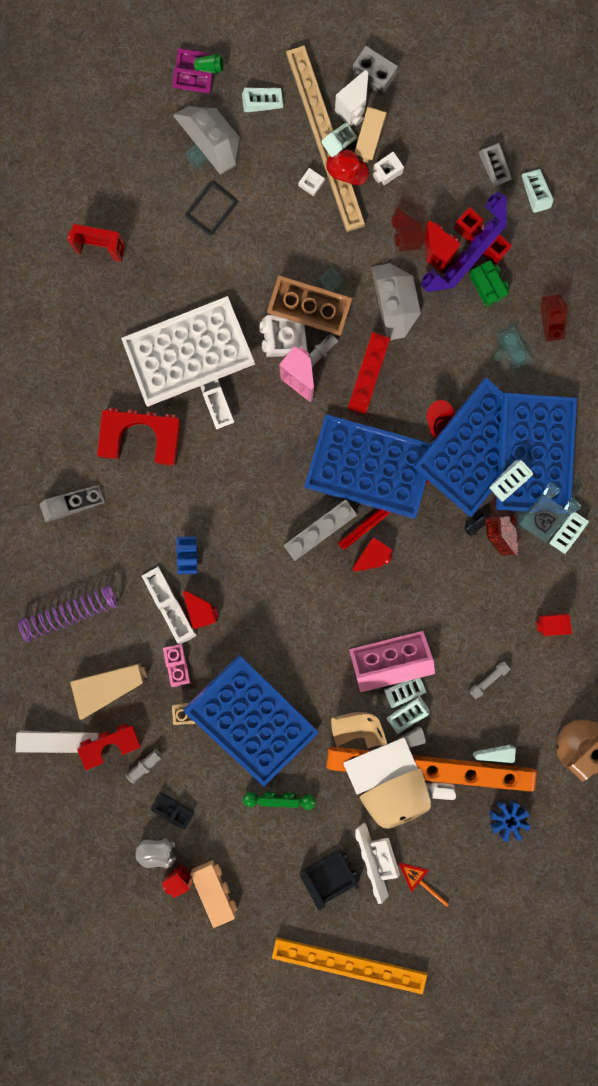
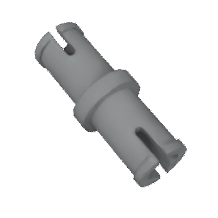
(321, 349)
(144, 766)

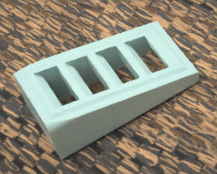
(262, 105)
(338, 139)
(541, 201)
(512, 469)
(583, 522)
(388, 691)
(404, 709)
(498, 754)

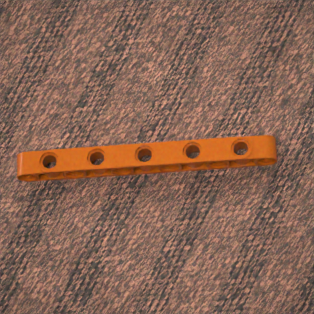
(452, 770)

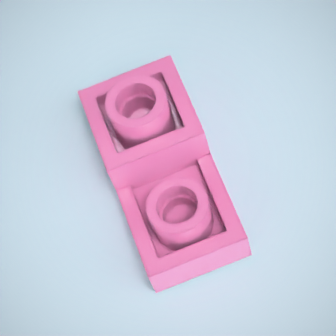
(176, 665)

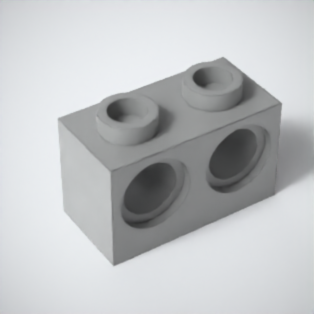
(378, 66)

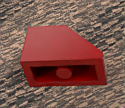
(373, 556)
(200, 610)
(554, 624)
(177, 881)

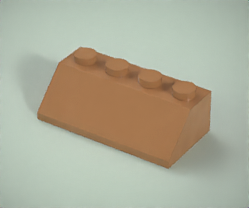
(309, 305)

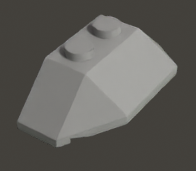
(211, 135)
(396, 299)

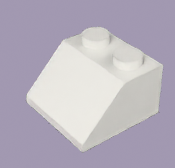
(352, 100)

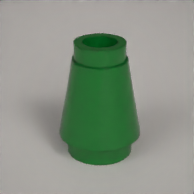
(210, 64)

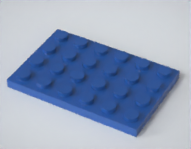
(543, 437)
(466, 452)
(367, 466)
(251, 720)

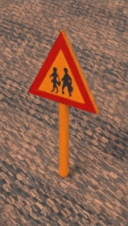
(414, 876)

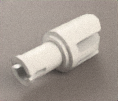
(441, 790)

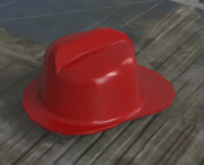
(347, 168)
(438, 416)

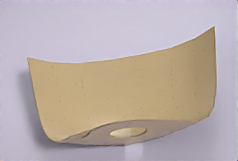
(356, 725)
(396, 798)

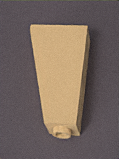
(103, 688)

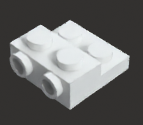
(281, 335)

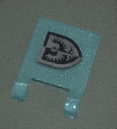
(546, 515)

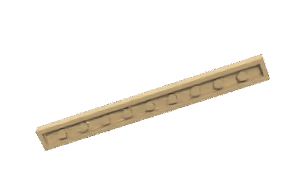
(321, 128)

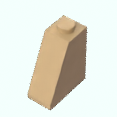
(370, 134)

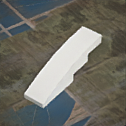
(217, 404)

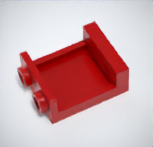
(98, 237)

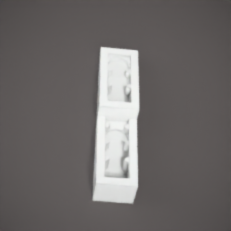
(169, 606)
(51, 741)

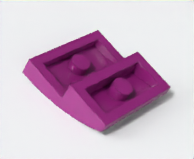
(187, 77)

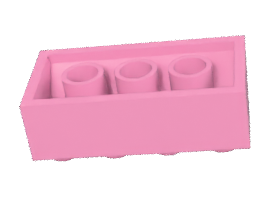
(297, 372)
(392, 661)

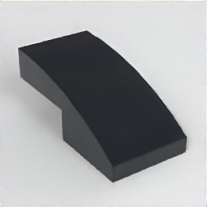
(172, 810)

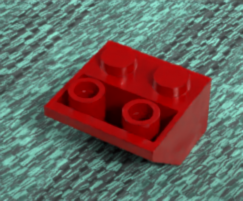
(439, 246)

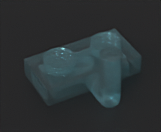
(512, 349)

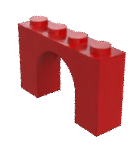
(116, 423)

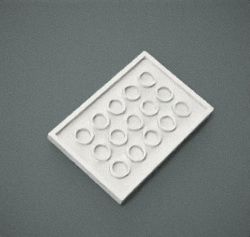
(187, 351)

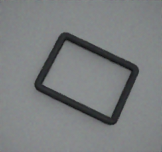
(198, 200)

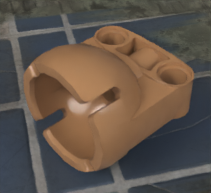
(575, 747)

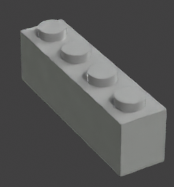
(320, 530)

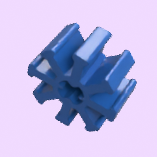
(186, 555)
(512, 826)

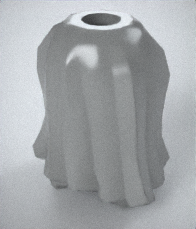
(155, 853)

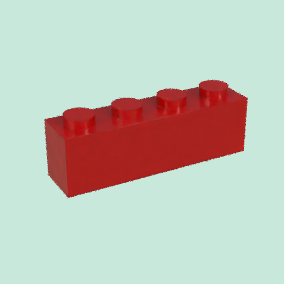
(368, 373)

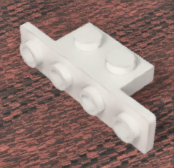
(379, 861)

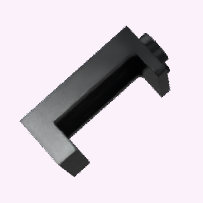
(329, 878)

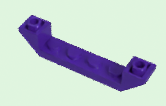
(497, 206)

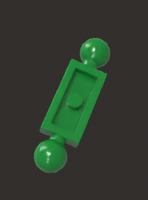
(270, 799)

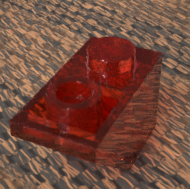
(408, 232)
(553, 317)
(503, 534)

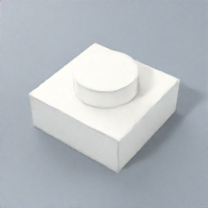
(311, 182)

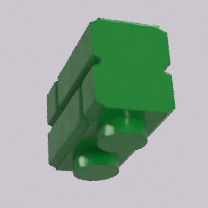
(489, 283)

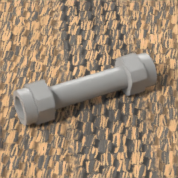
(501, 669)

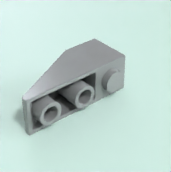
(71, 503)

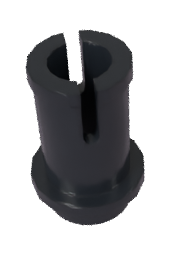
(475, 525)

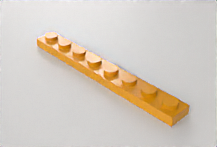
(349, 965)

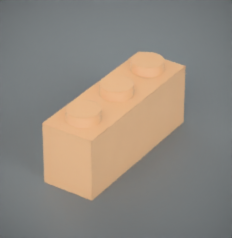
(214, 893)

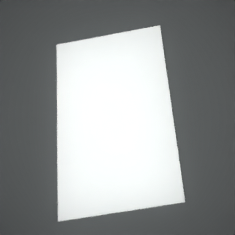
(380, 765)

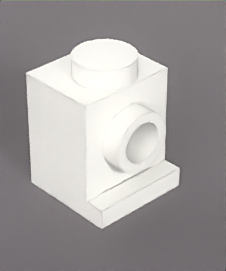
(388, 163)

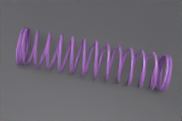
(110, 601)

